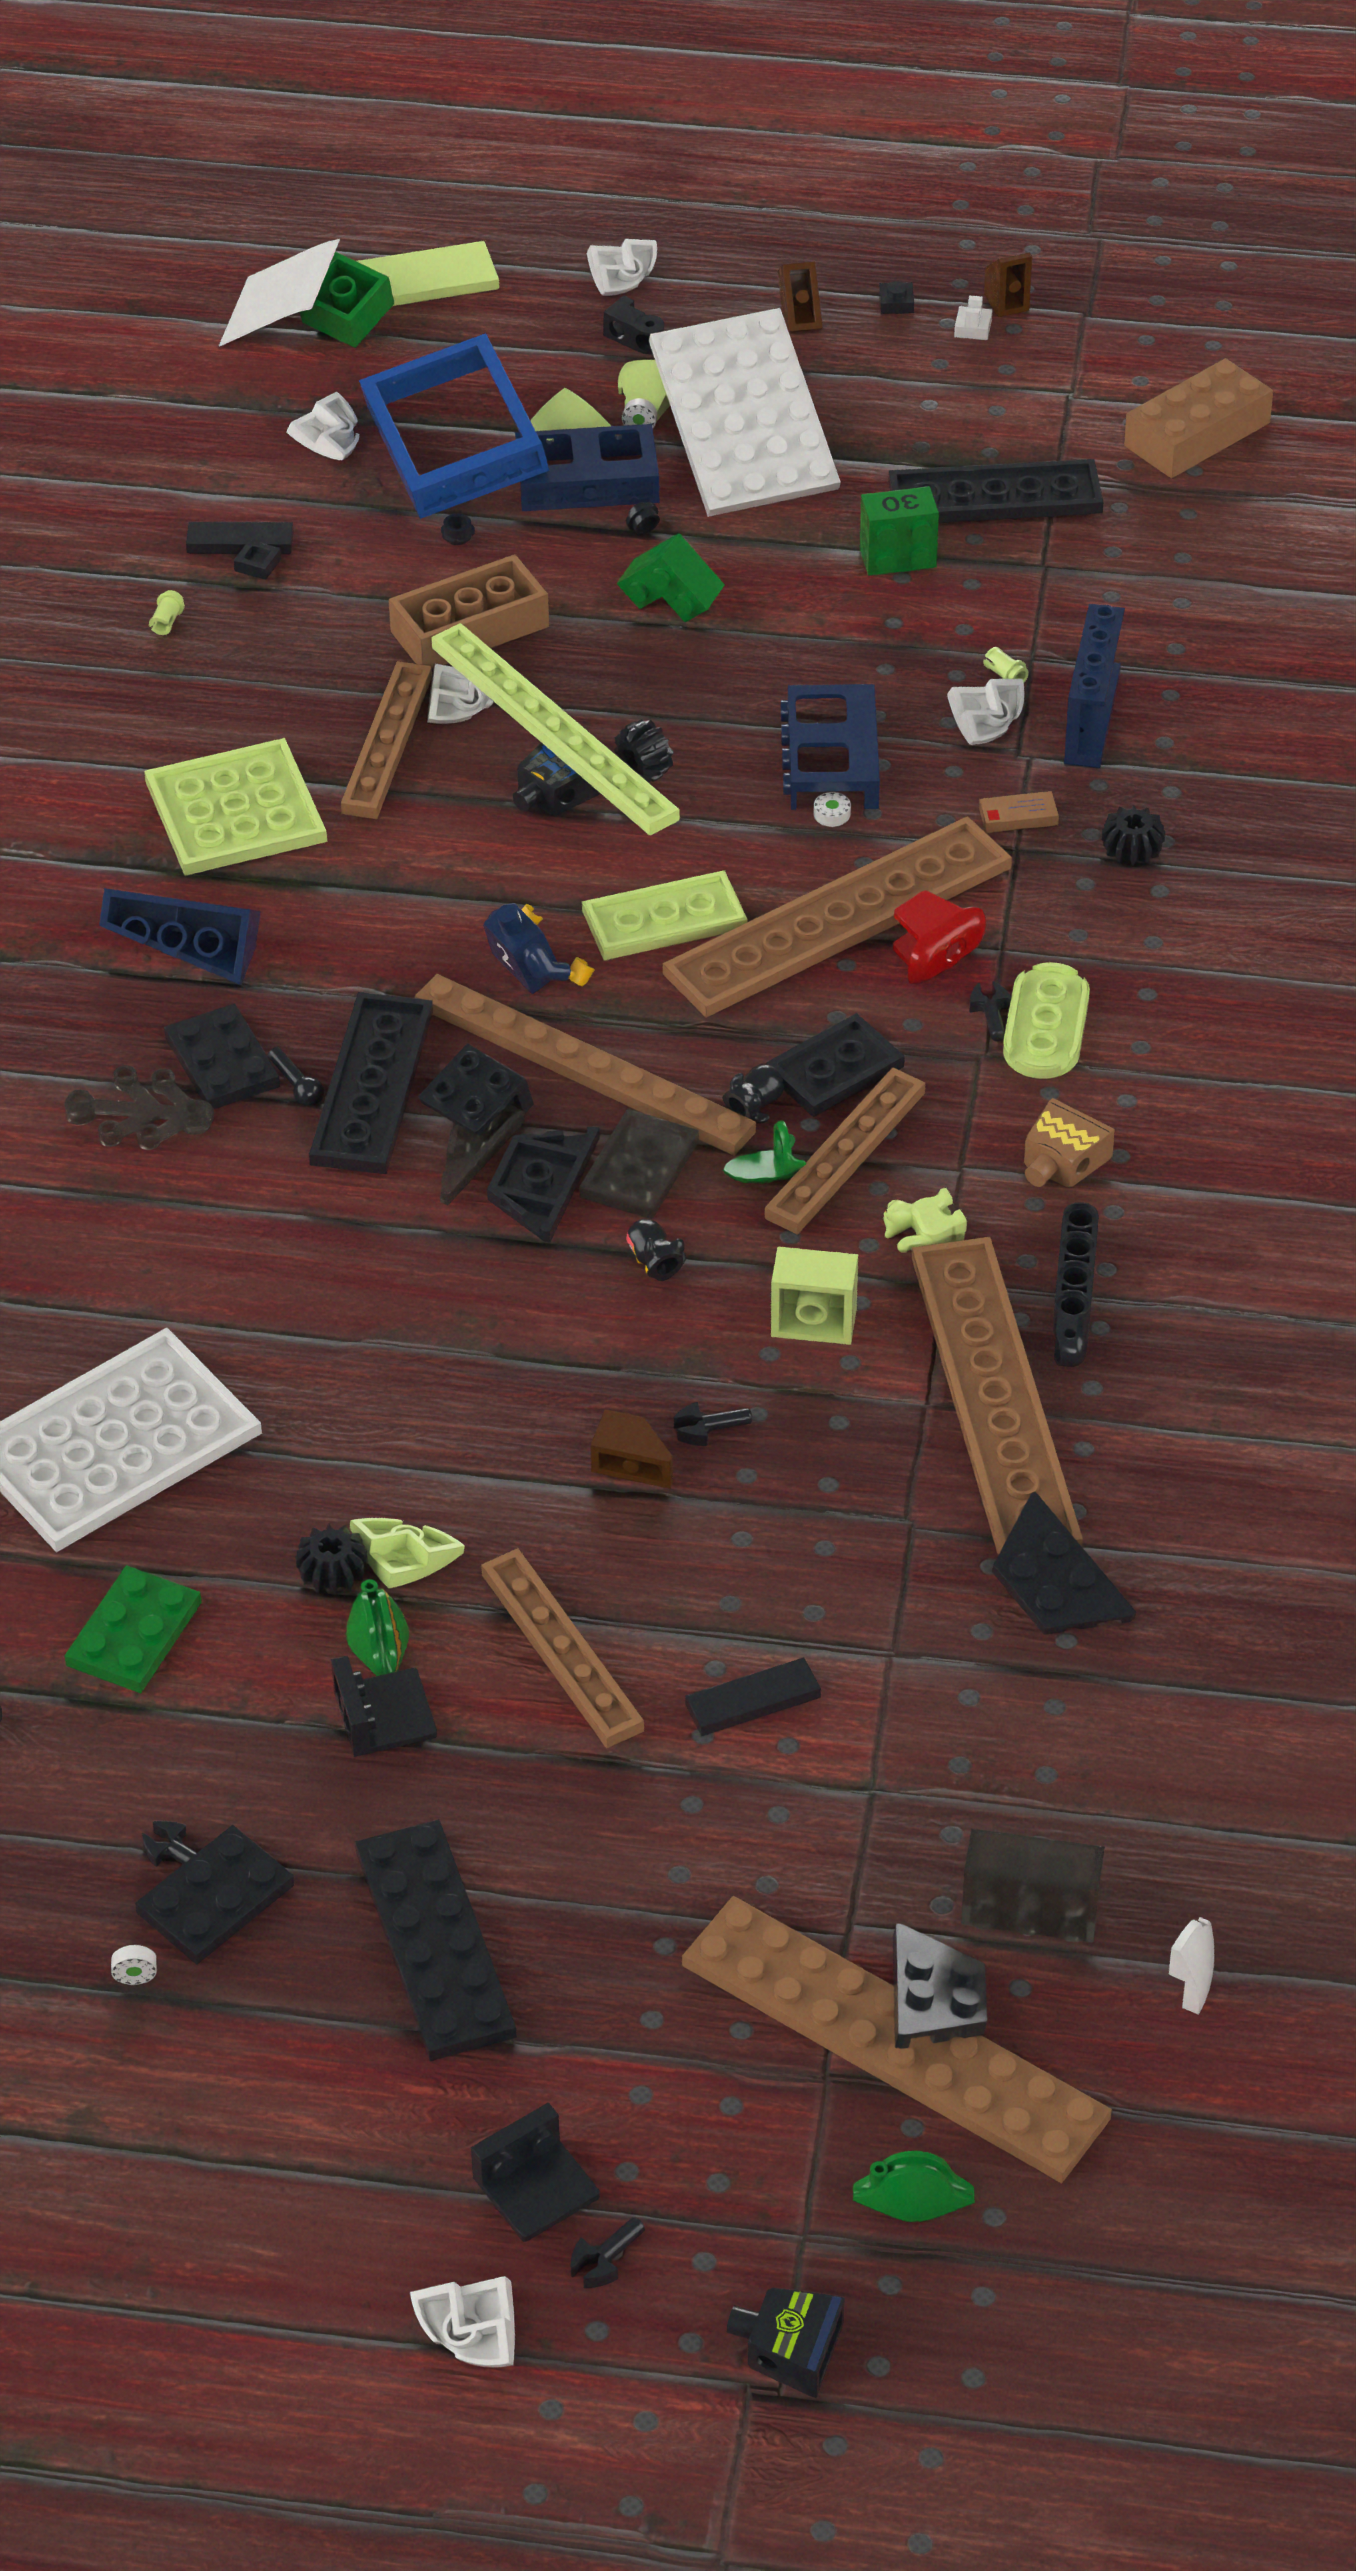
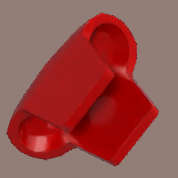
(936, 934)

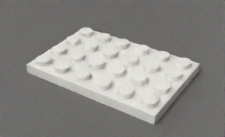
(744, 412)
(117, 1438)

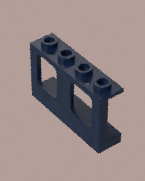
(589, 478)
(1093, 686)
(855, 734)

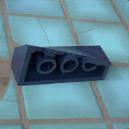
(197, 932)

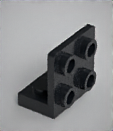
(475, 1090)
(381, 1709)
(531, 2174)

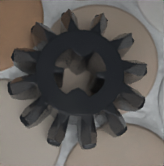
(644, 749)
(1133, 835)
(331, 1558)

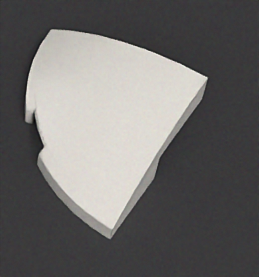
(621, 268)
(327, 428)
(454, 697)
(988, 710)
(1194, 1962)
(470, 2320)

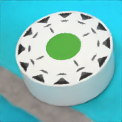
(639, 412)
(832, 809)
(133, 1965)

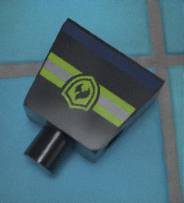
(791, 2336)

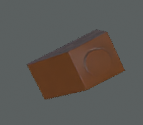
(1009, 284)
(800, 296)
(630, 1450)

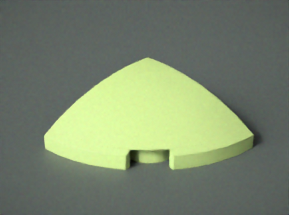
(643, 381)
(567, 412)
(404, 1552)

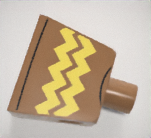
(1066, 1146)

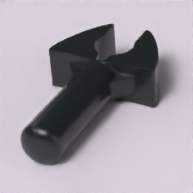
(1000, 1000)
(703, 1423)
(175, 1849)
(604, 2254)

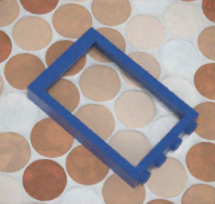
(469, 476)

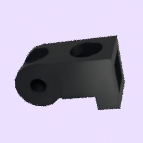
(631, 325)

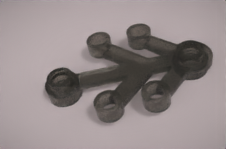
(185, 1114)

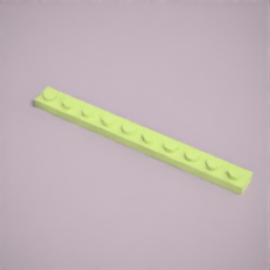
(556, 729)

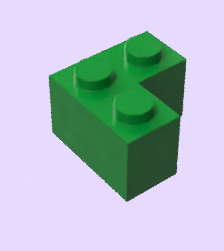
(674, 573)

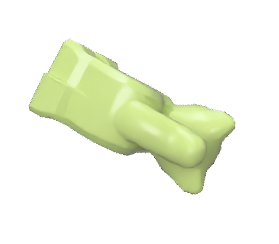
(928, 1218)

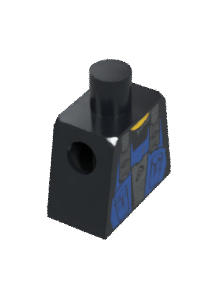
(550, 783)

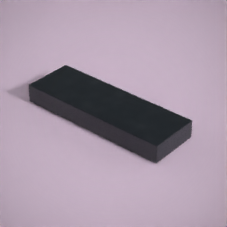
(233, 536)
(752, 1696)

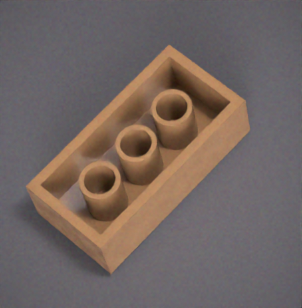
(1198, 418)
(491, 601)

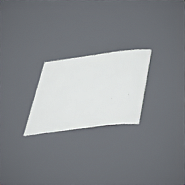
(280, 291)

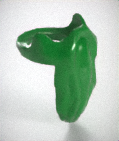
(767, 1165)

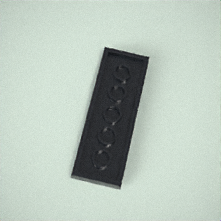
(1008, 489)
(371, 1083)
(435, 1940)

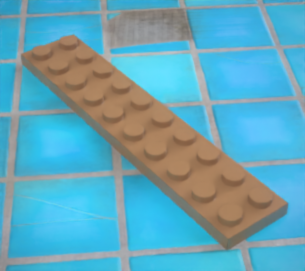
(833, 917)
(991, 1383)
(854, 2018)

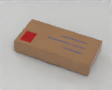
(1018, 812)

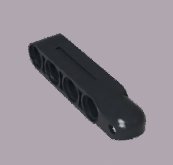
(1075, 1283)

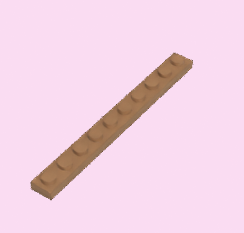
(586, 1064)

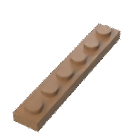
(386, 740)
(844, 1151)
(562, 1648)

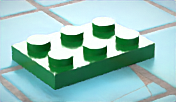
(133, 1629)

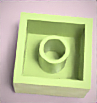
(814, 1295)

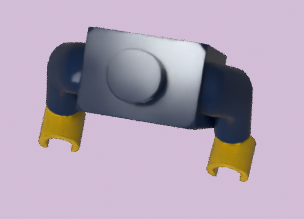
(525, 950)

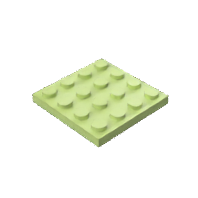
(235, 806)

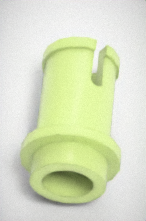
(169, 606)
(1005, 665)

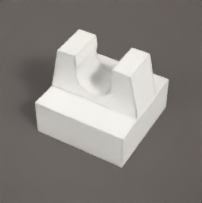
(973, 321)

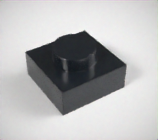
(896, 297)
(257, 559)

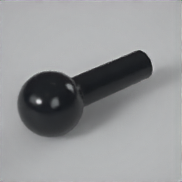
(306, 1089)

